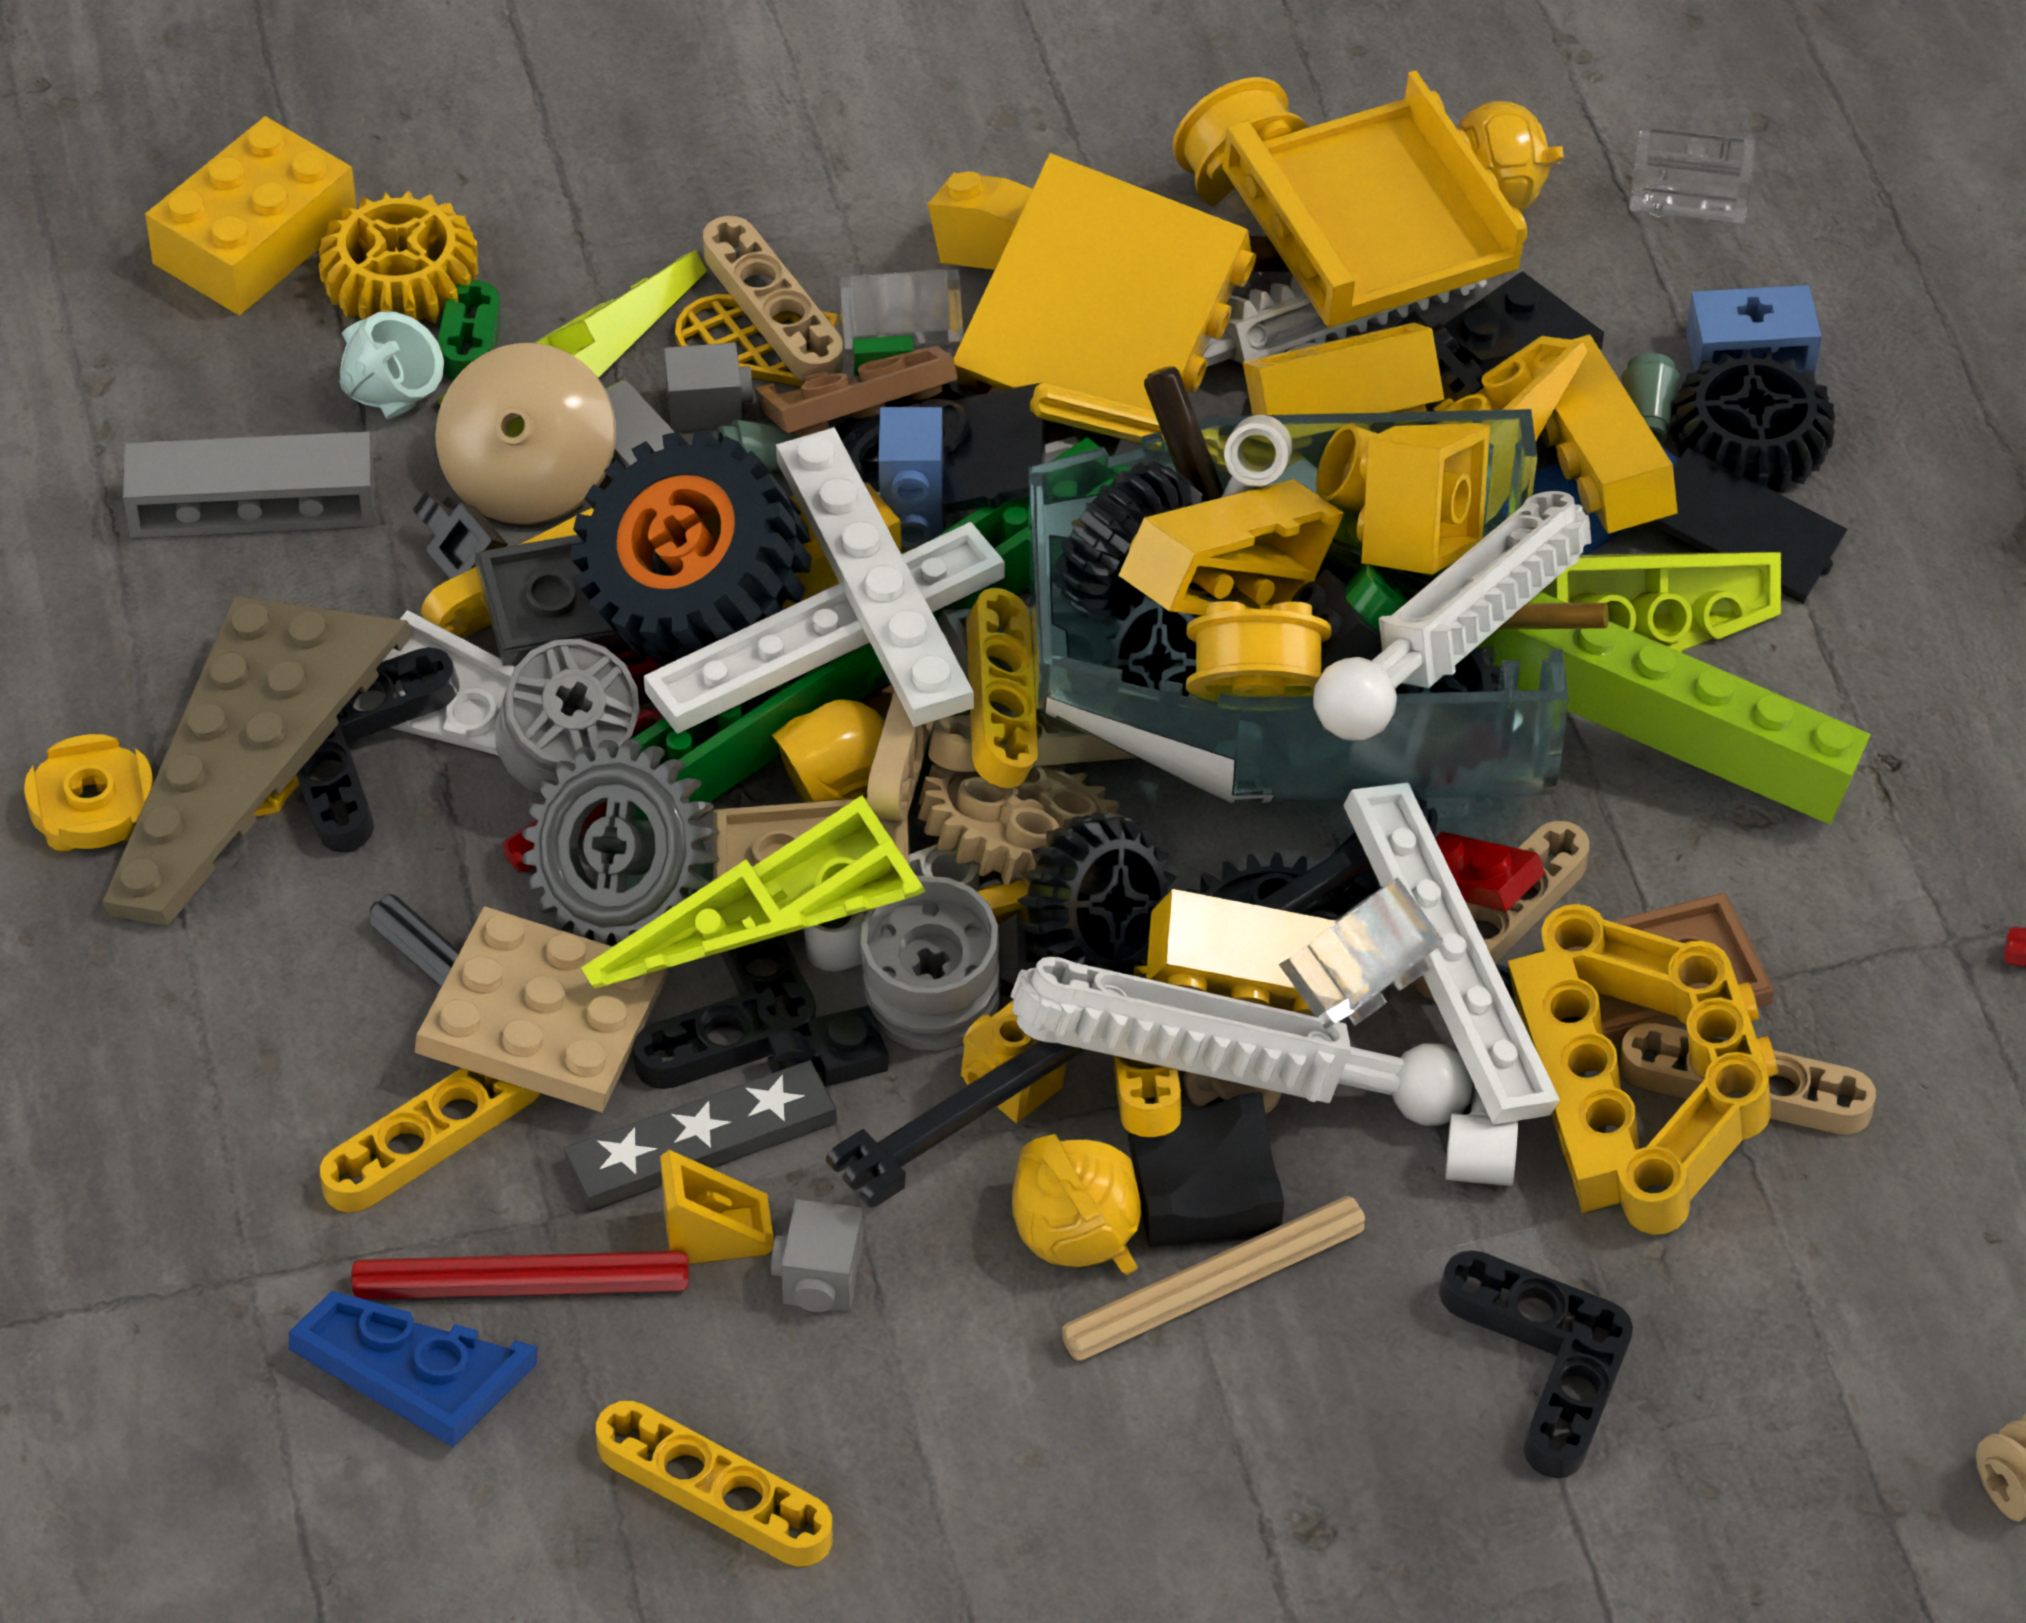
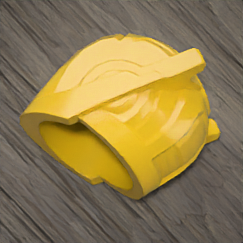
(1513, 148)
(831, 750)
(1076, 1202)

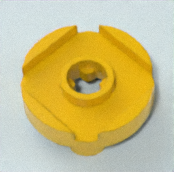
(94, 821)

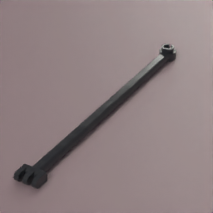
(880, 1163)

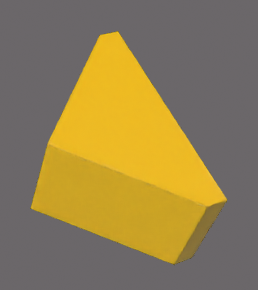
(712, 1213)

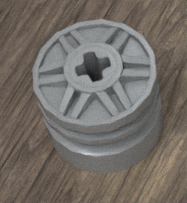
(530, 724)
(931, 964)

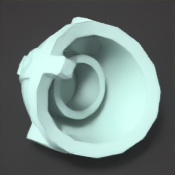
(390, 362)

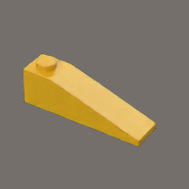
(975, 218)

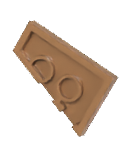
(834, 395)

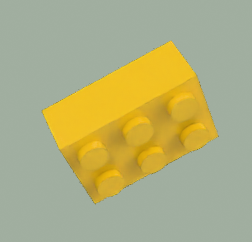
(250, 215)

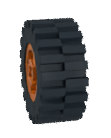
(715, 583)

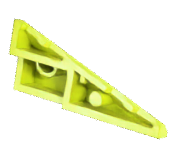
(613, 326)
(818, 877)

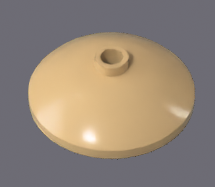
(557, 455)

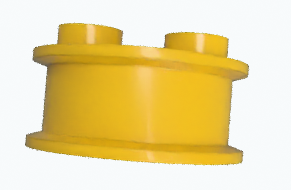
(1202, 132)
(1256, 650)

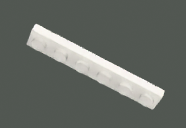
(875, 577)
(809, 634)
(1461, 970)

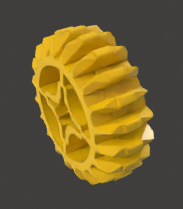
(398, 248)

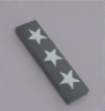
(704, 1130)

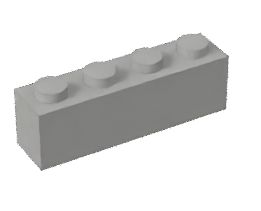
(249, 484)

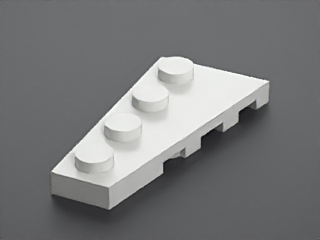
(482, 682)

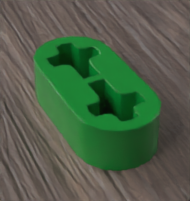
(458, 329)
(1374, 594)

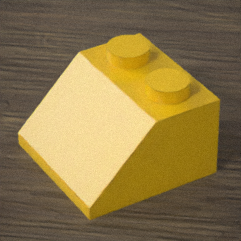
(1423, 495)

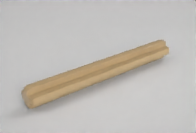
(1212, 1278)

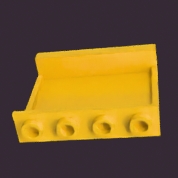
(1377, 206)
(1103, 289)

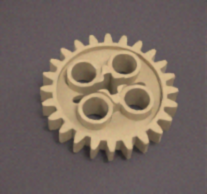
(1004, 824)

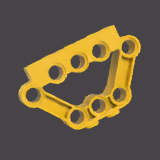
(1657, 976)

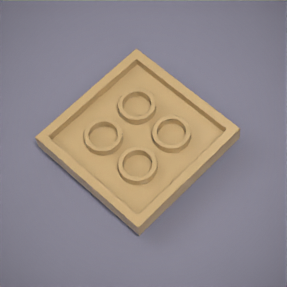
(530, 1014)

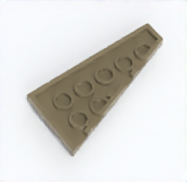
(246, 733)

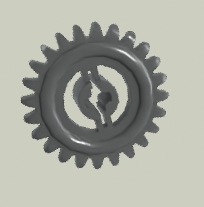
(663, 847)

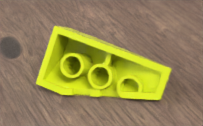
(1677, 595)

